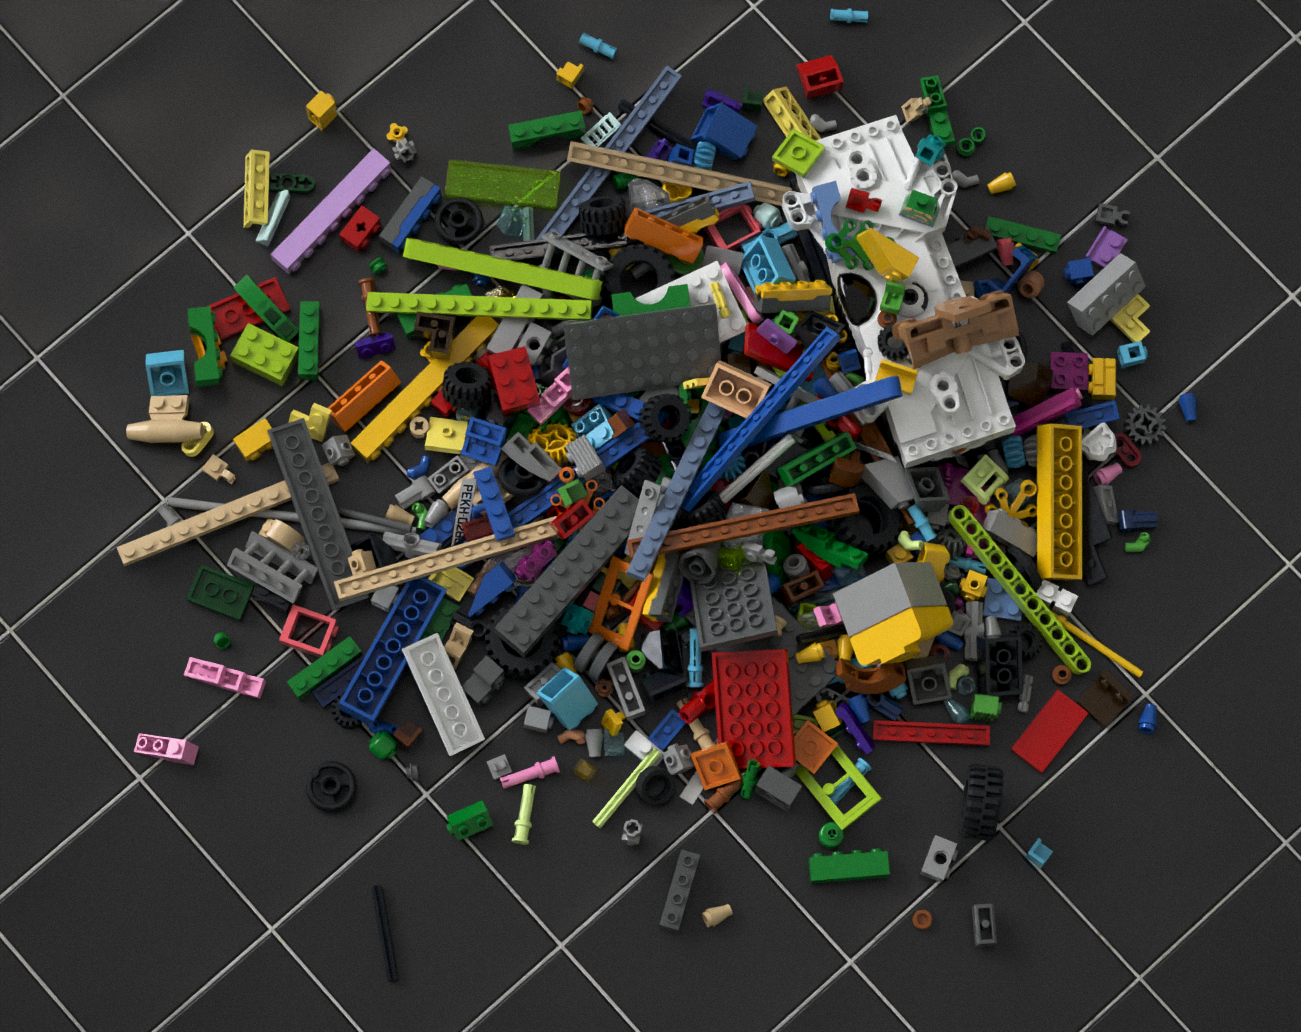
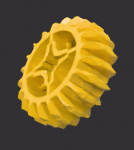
(554, 440)

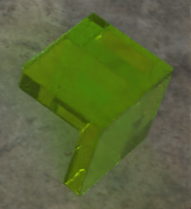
(732, 558)

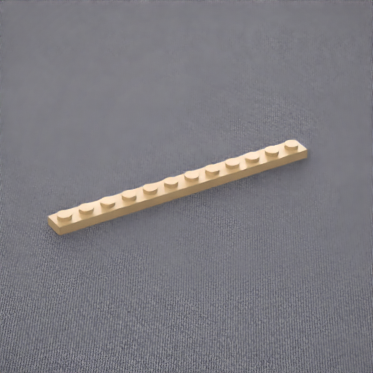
(670, 171)
(211, 520)
(442, 560)

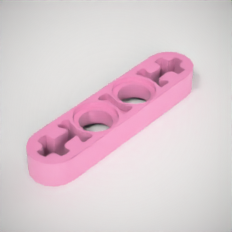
(741, 293)

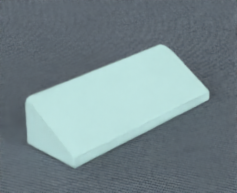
(274, 216)

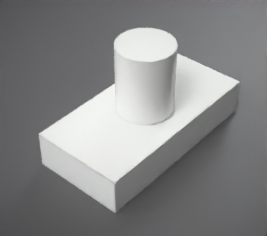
(641, 746)

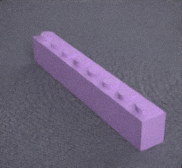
(331, 211)

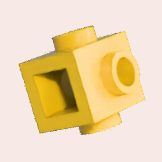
(973, 586)

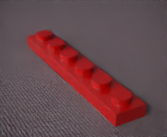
(931, 733)

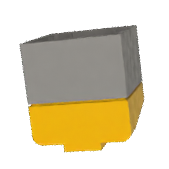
(893, 612)

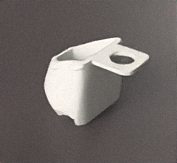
(1098, 443)

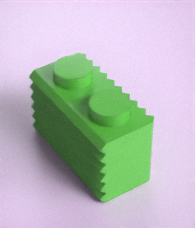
(985, 707)

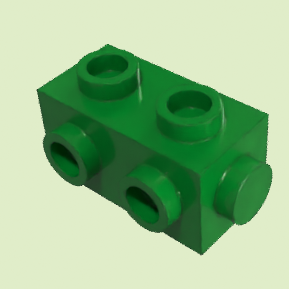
(469, 821)

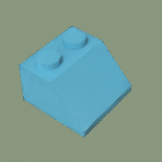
(167, 373)

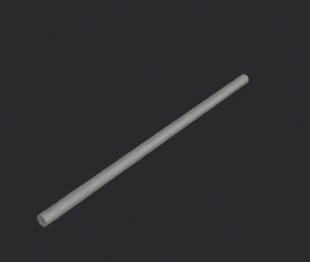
(283, 515)

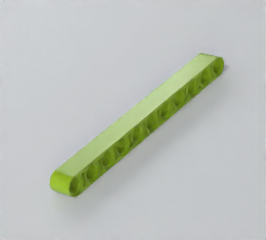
(502, 269)
(1017, 580)

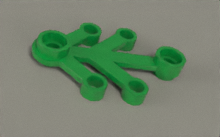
(853, 244)

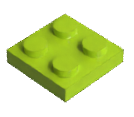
(798, 153)

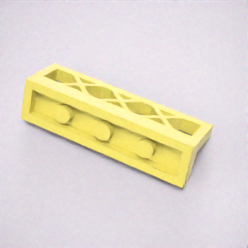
(782, 112)
(256, 188)

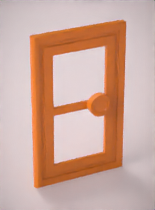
(615, 599)

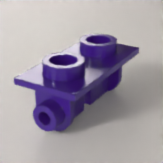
(713, 98)
(660, 150)
(367, 347)

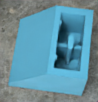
(595, 427)

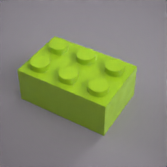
(265, 354)

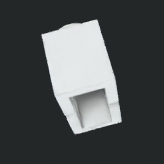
(1063, 599)

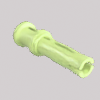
(523, 823)

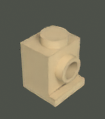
(361, 562)

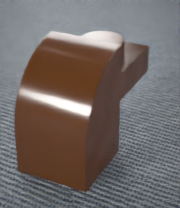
(847, 472)

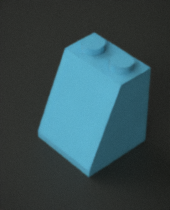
(567, 698)

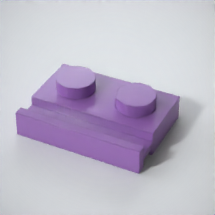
(1106, 247)

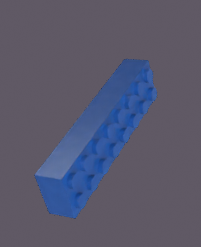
(385, 657)

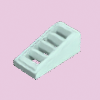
(597, 128)

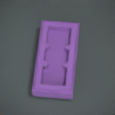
(776, 336)

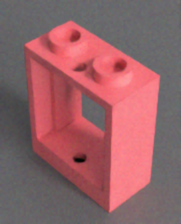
(746, 212)
(285, 638)

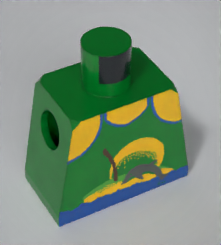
(920, 208)

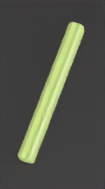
(625, 789)

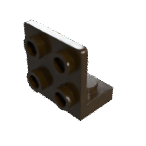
(1105, 698)

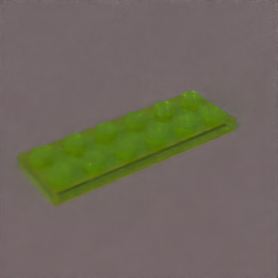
(502, 184)

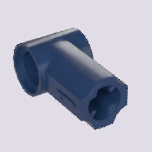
(1131, 520)
(885, 706)

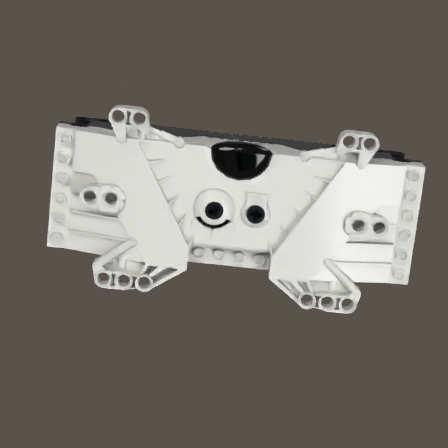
(956, 397)

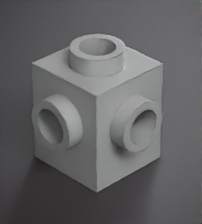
(338, 450)
(678, 759)

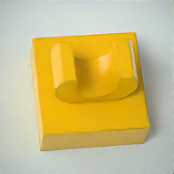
(612, 721)

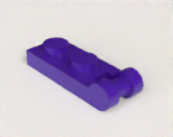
(854, 727)

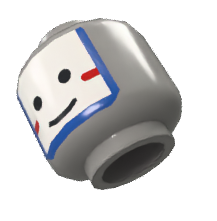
(795, 566)

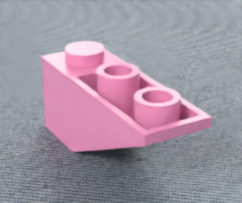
(167, 748)

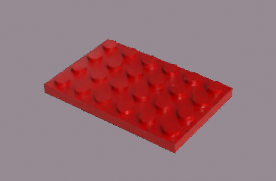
(755, 706)

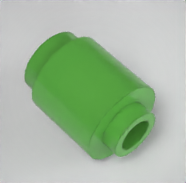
(635, 667)

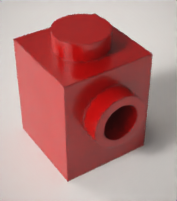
(442, 406)

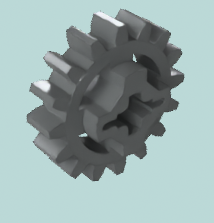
(1137, 427)

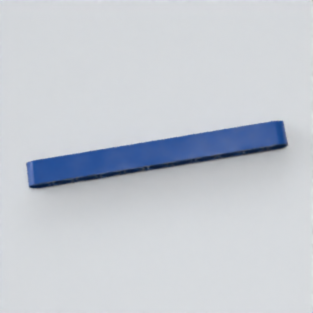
(824, 410)

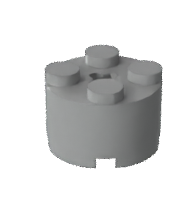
(790, 496)

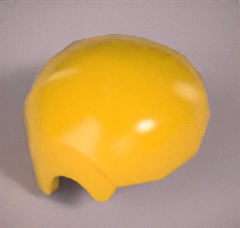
(676, 191)

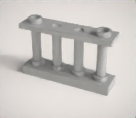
(570, 248)
(797, 396)
(648, 503)
(267, 576)

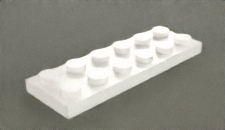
(443, 694)

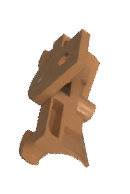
(975, 324)

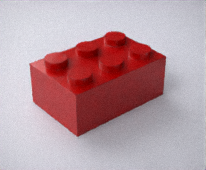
(514, 380)

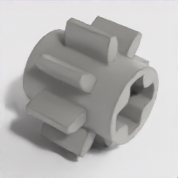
(404, 150)

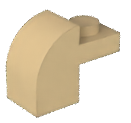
(280, 534)
(458, 644)

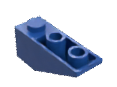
(493, 583)

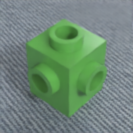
(787, 319)

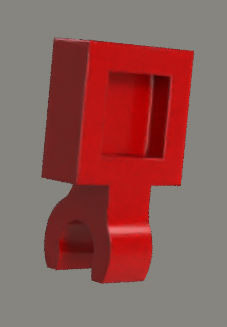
(860, 200)

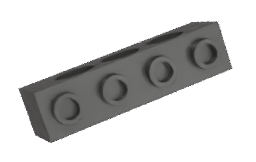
(679, 891)

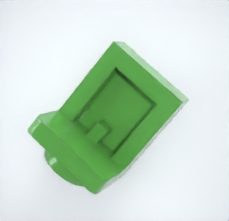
(892, 298)

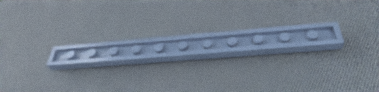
(620, 142)
(676, 492)

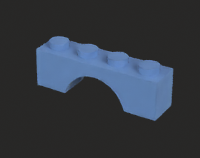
(825, 198)

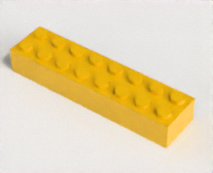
(1059, 502)

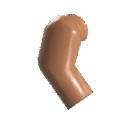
(573, 734)

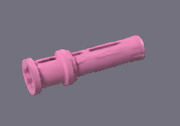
(539, 770)

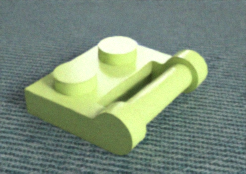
(979, 476)

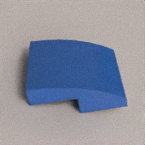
(484, 441)

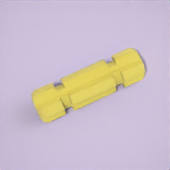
(720, 300)

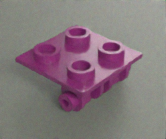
(1069, 370)
(952, 480)

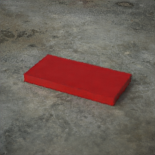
(234, 313)
(762, 350)
(1049, 731)

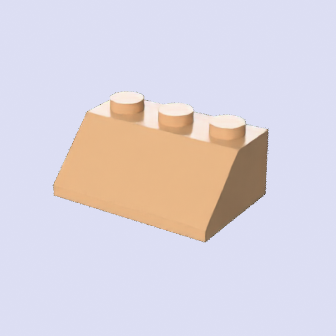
(735, 389)

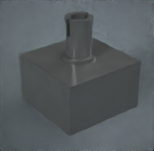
(779, 787)

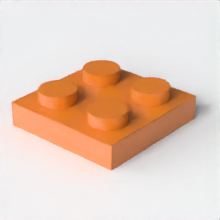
(812, 747)
(716, 765)

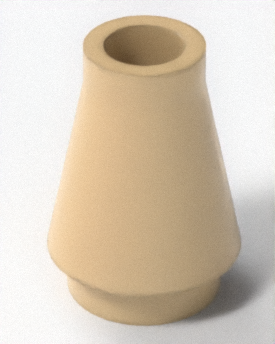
(398, 514)
(715, 915)

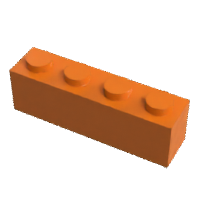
(663, 235)
(363, 396)

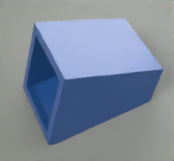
(725, 130)

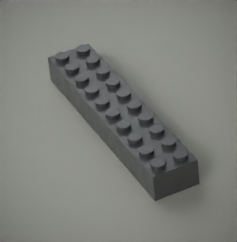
(569, 573)

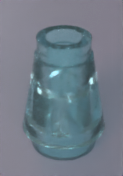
(957, 711)

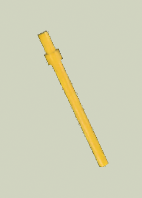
(1097, 645)

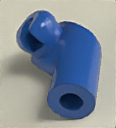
(420, 470)
(383, 726)

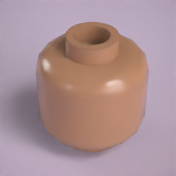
(1031, 284)

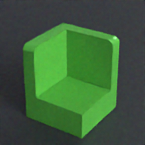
(572, 492)

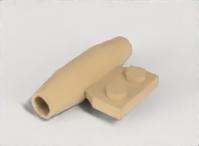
(166, 422)
(452, 496)

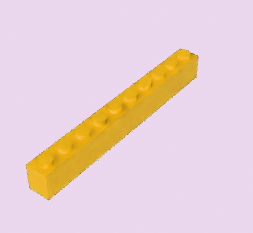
(421, 390)

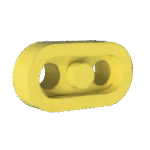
(194, 447)

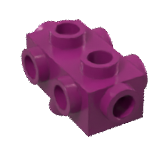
(531, 566)

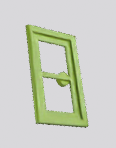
(821, 795)

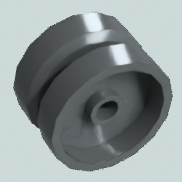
(594, 656)

